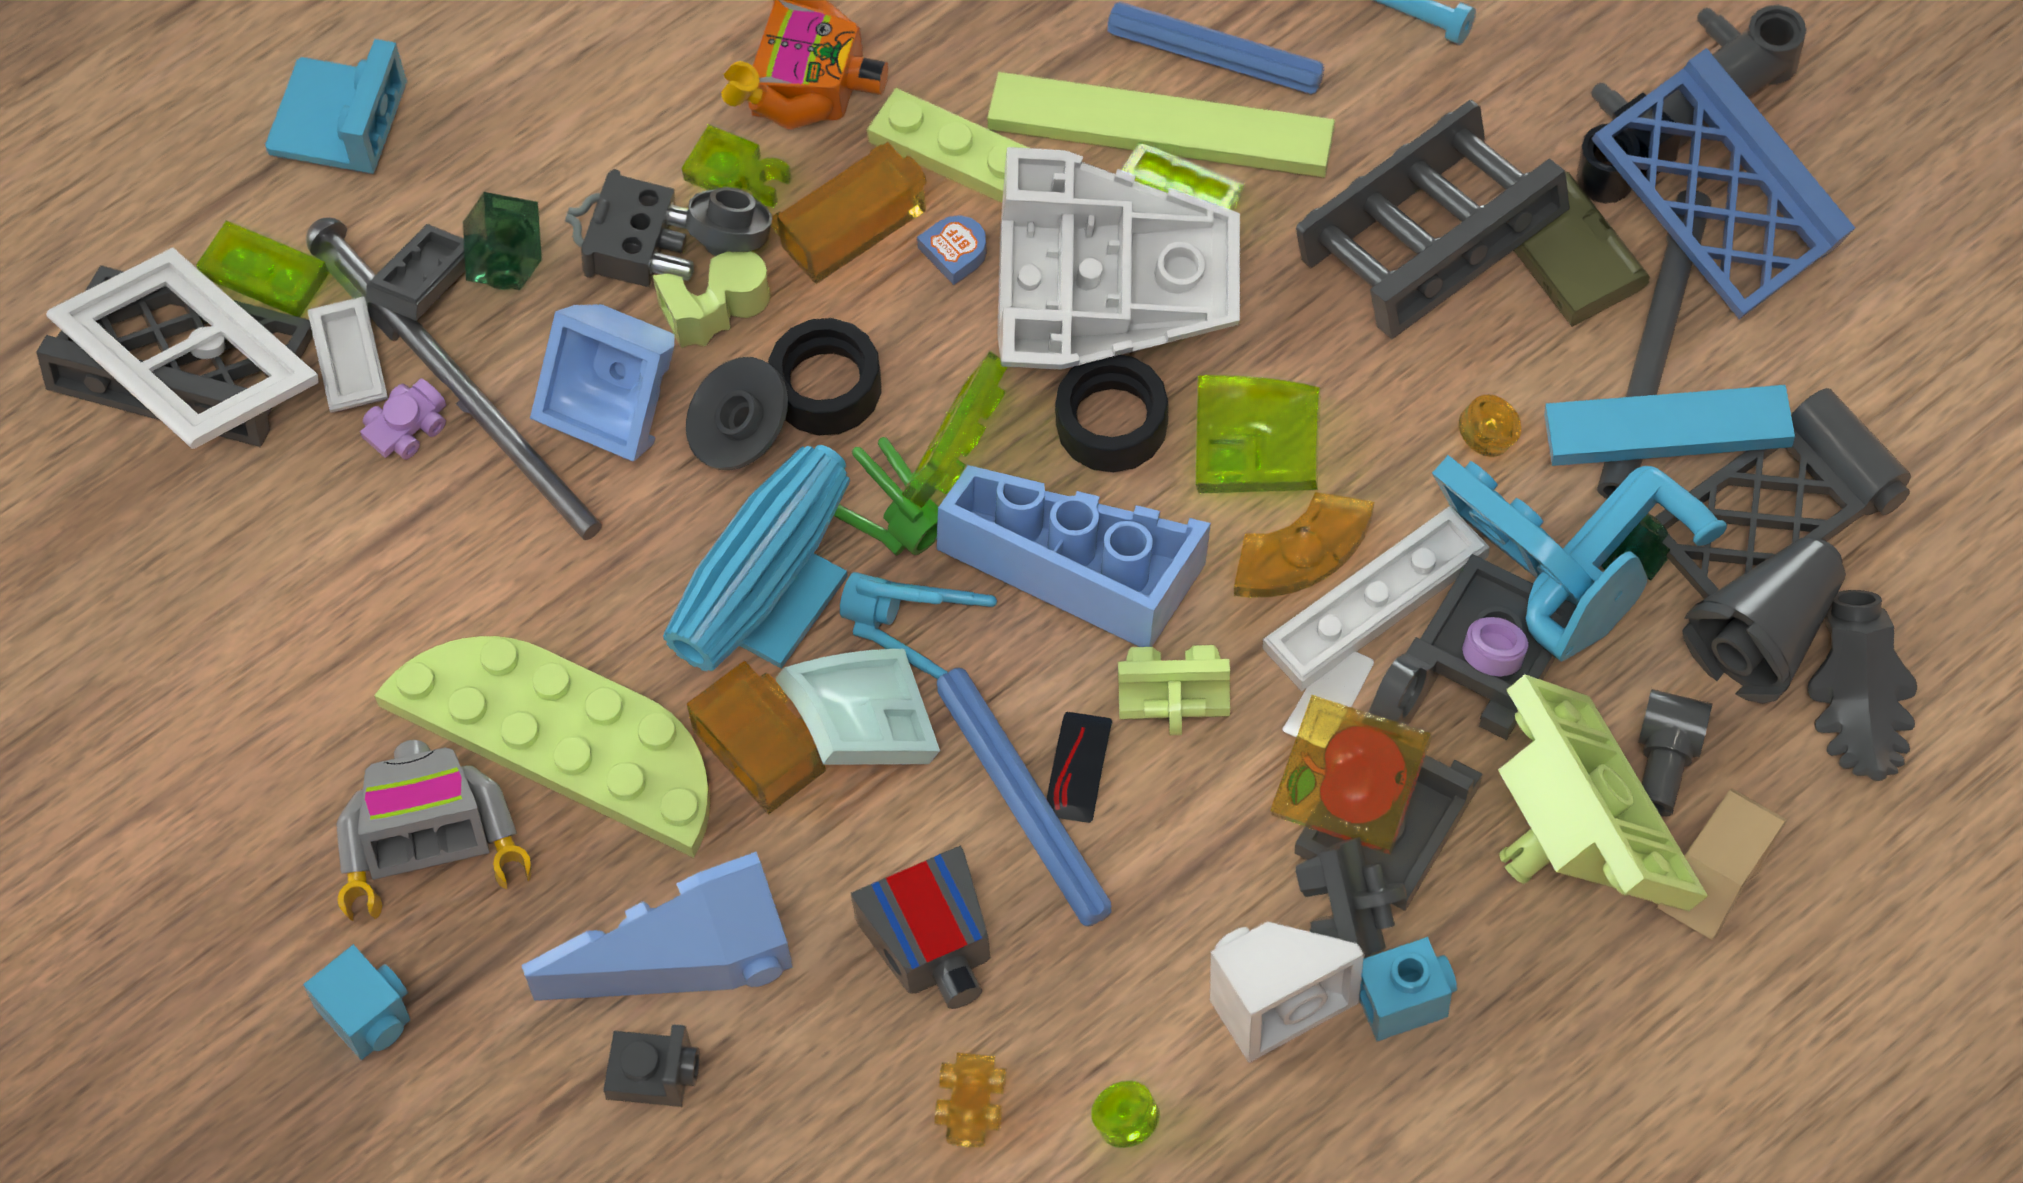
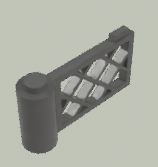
(1840, 457)

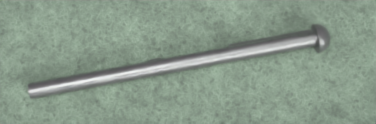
(327, 243)

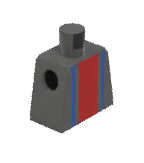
(928, 926)

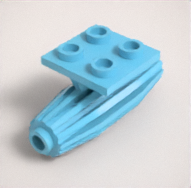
(761, 575)

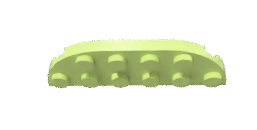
(560, 731)

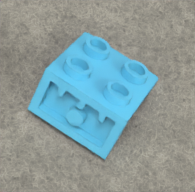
(339, 110)

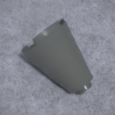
(1766, 619)

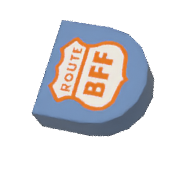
(954, 246)

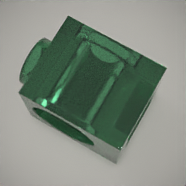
(502, 241)

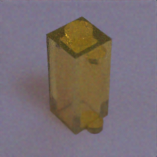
(852, 212)

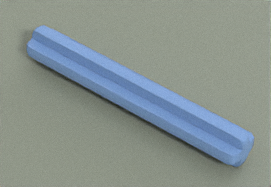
(1215, 47)

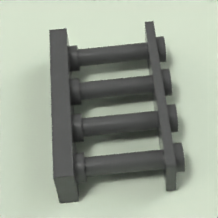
(1448, 261)

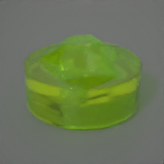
(1125, 1114)

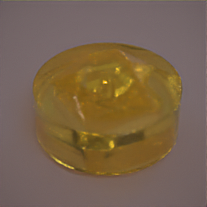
(1489, 425)

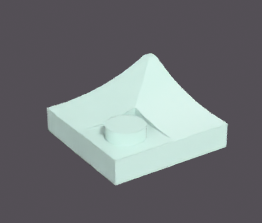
(862, 708)

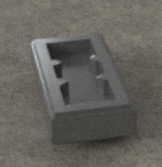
(418, 273)

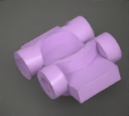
(402, 416)

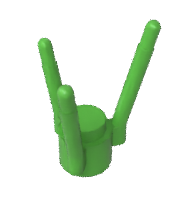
(908, 523)

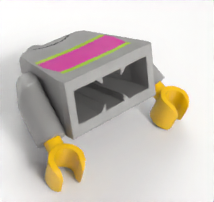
(418, 816)

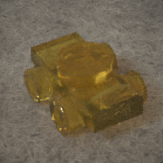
(970, 1108)

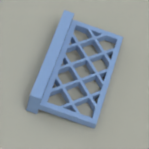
(1767, 165)

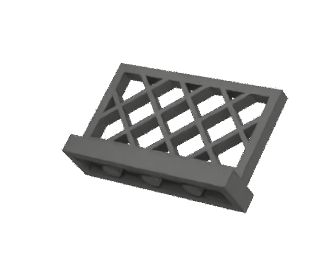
(76, 374)

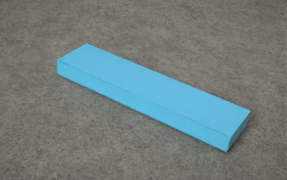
(1669, 425)

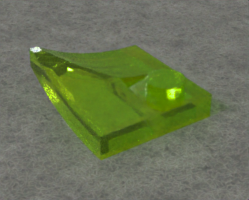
(1256, 435)

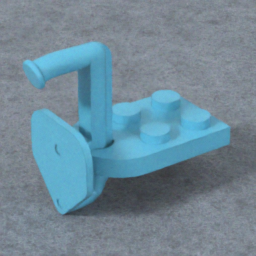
(1573, 570)

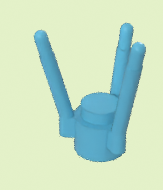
(877, 601)

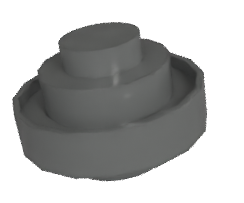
(728, 220)

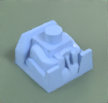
(603, 378)

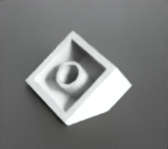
(1281, 983)

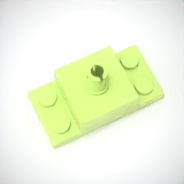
(1587, 803)

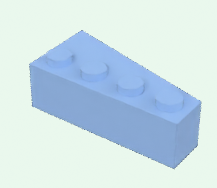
(1072, 552)

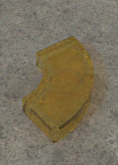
(1305, 550)

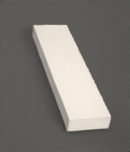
(1374, 598)

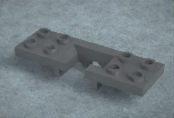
(1443, 790)

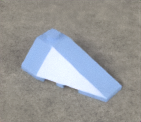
(704, 940)

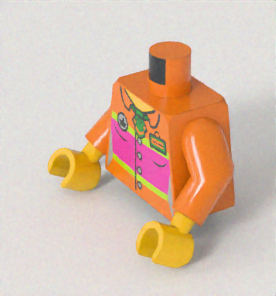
(804, 66)

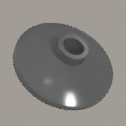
(736, 413)

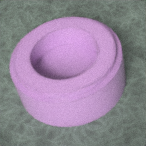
(1495, 646)

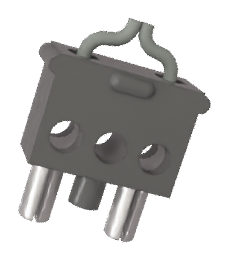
(631, 231)

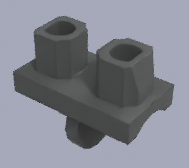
(1355, 893)

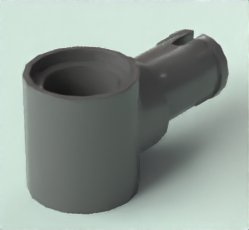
(1671, 738)

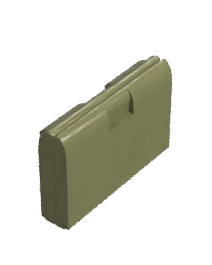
(1582, 260)

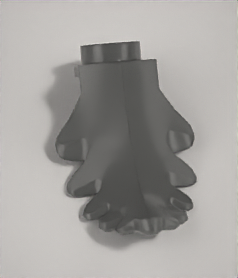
(1863, 686)

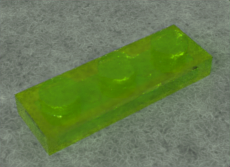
(957, 432)

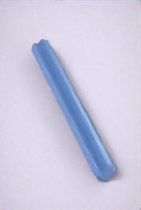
(1024, 797)

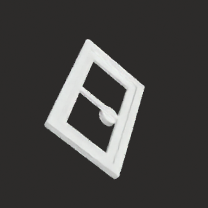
(227, 319)

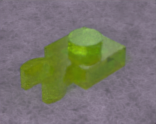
(733, 162)

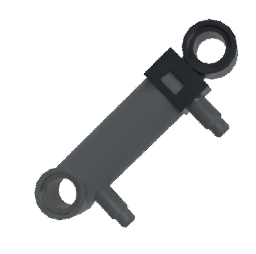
(1744, 56)

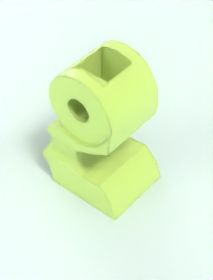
(734, 289)

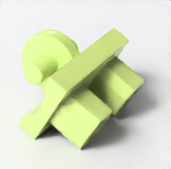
(1174, 687)

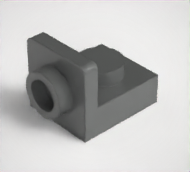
(651, 1067)

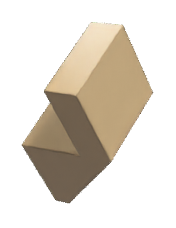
(1726, 858)

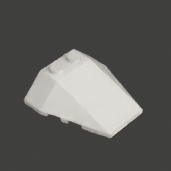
(1106, 263)

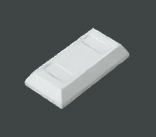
(347, 354)

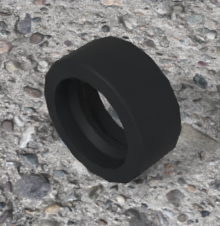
(837, 338)
(1107, 452)

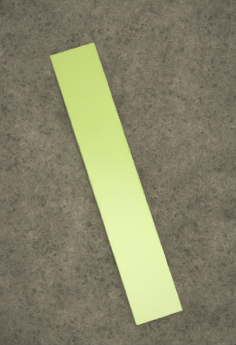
(1164, 122)

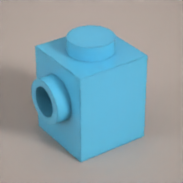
(1406, 988)
(360, 1002)

